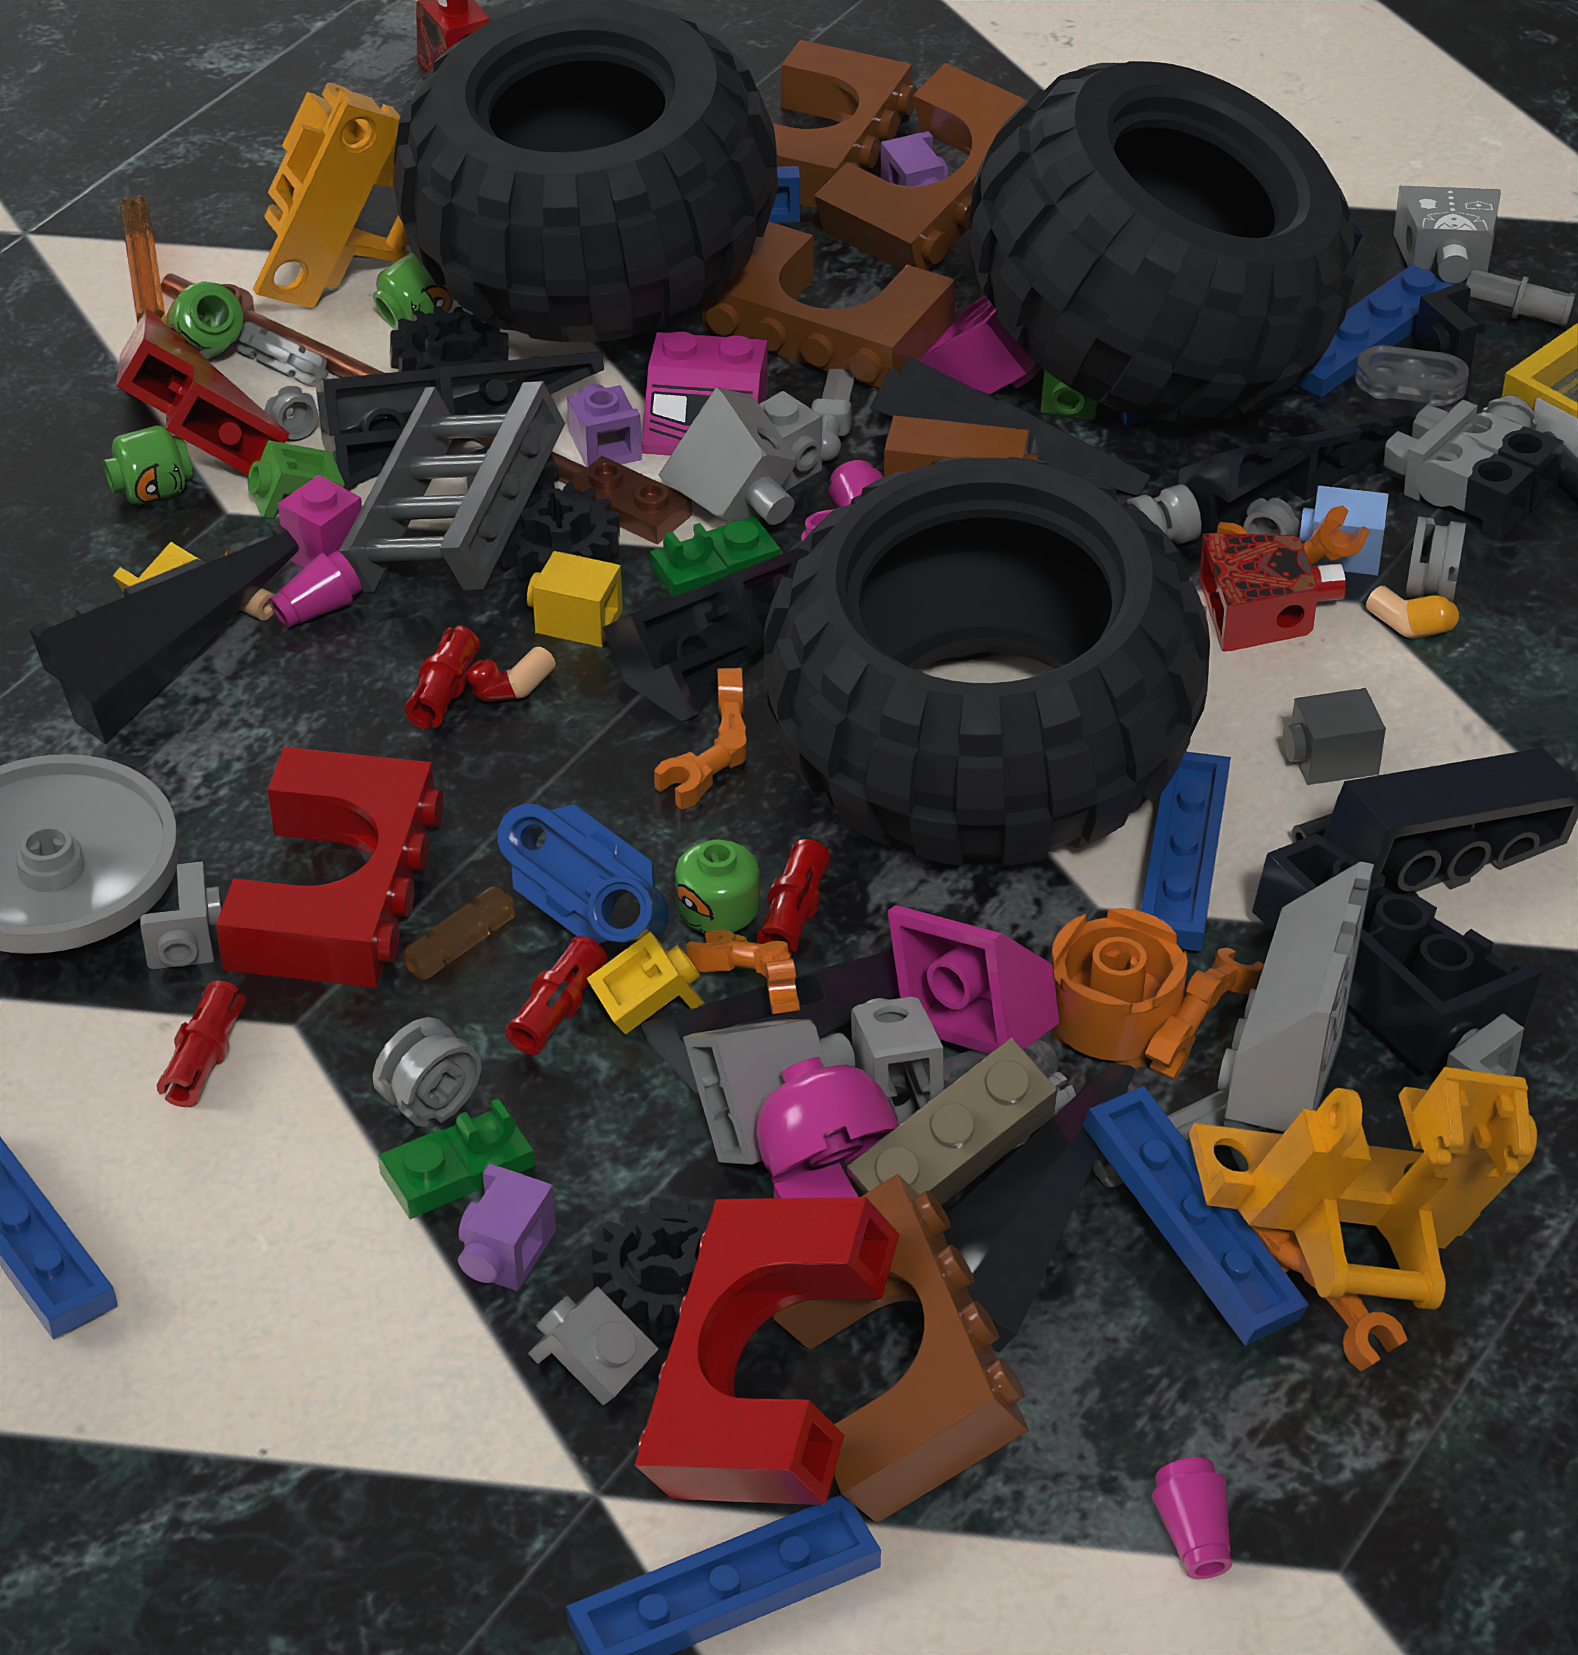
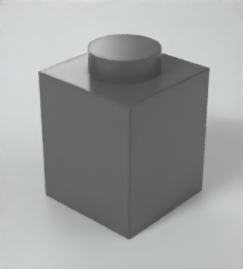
(1335, 736)

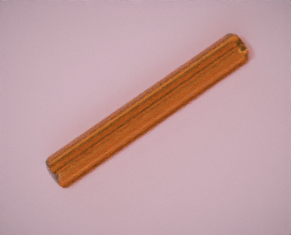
(142, 257)

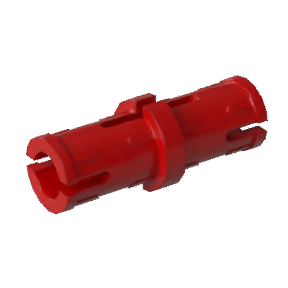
(442, 677)
(795, 894)
(537, 1020)
(201, 1044)

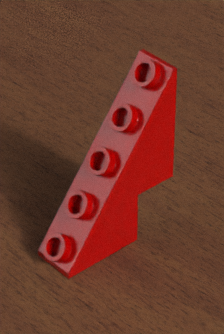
(194, 395)

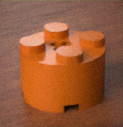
(1116, 983)

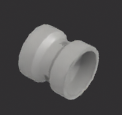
(1173, 512)

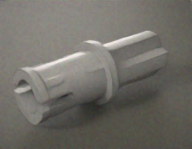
(1520, 297)

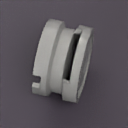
(1443, 553)
(427, 1071)

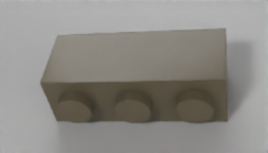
(962, 1127)

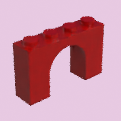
(350, 925)
(748, 1268)

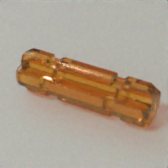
(458, 933)

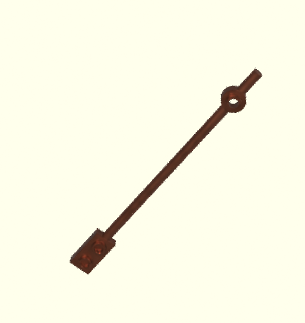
(642, 503)

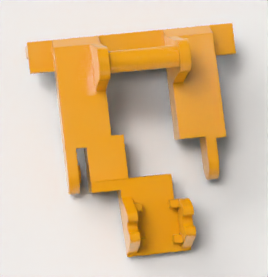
(329, 168)
(1325, 1174)

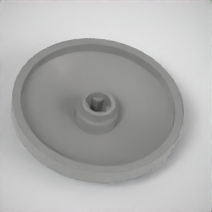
(79, 850)

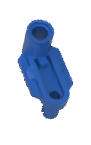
(580, 872)

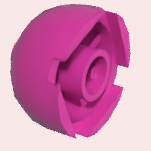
(821, 1118)

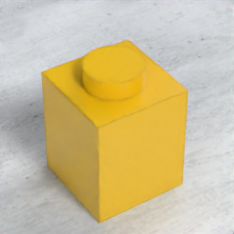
(576, 598)

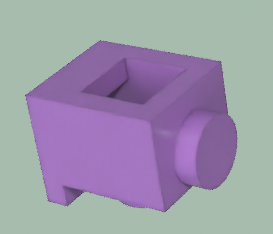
(912, 161)
(602, 411)
(506, 1228)

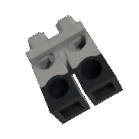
(1476, 464)

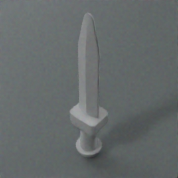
(835, 411)

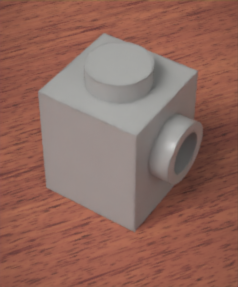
(801, 431)

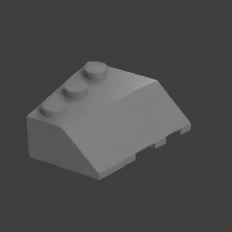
(1299, 1007)

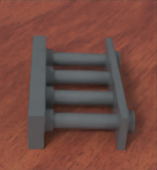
(482, 515)

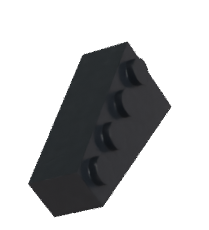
(1455, 818)
(1411, 971)

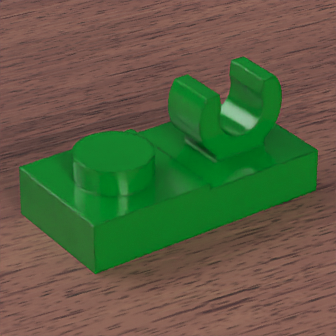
(711, 554)
(453, 1160)

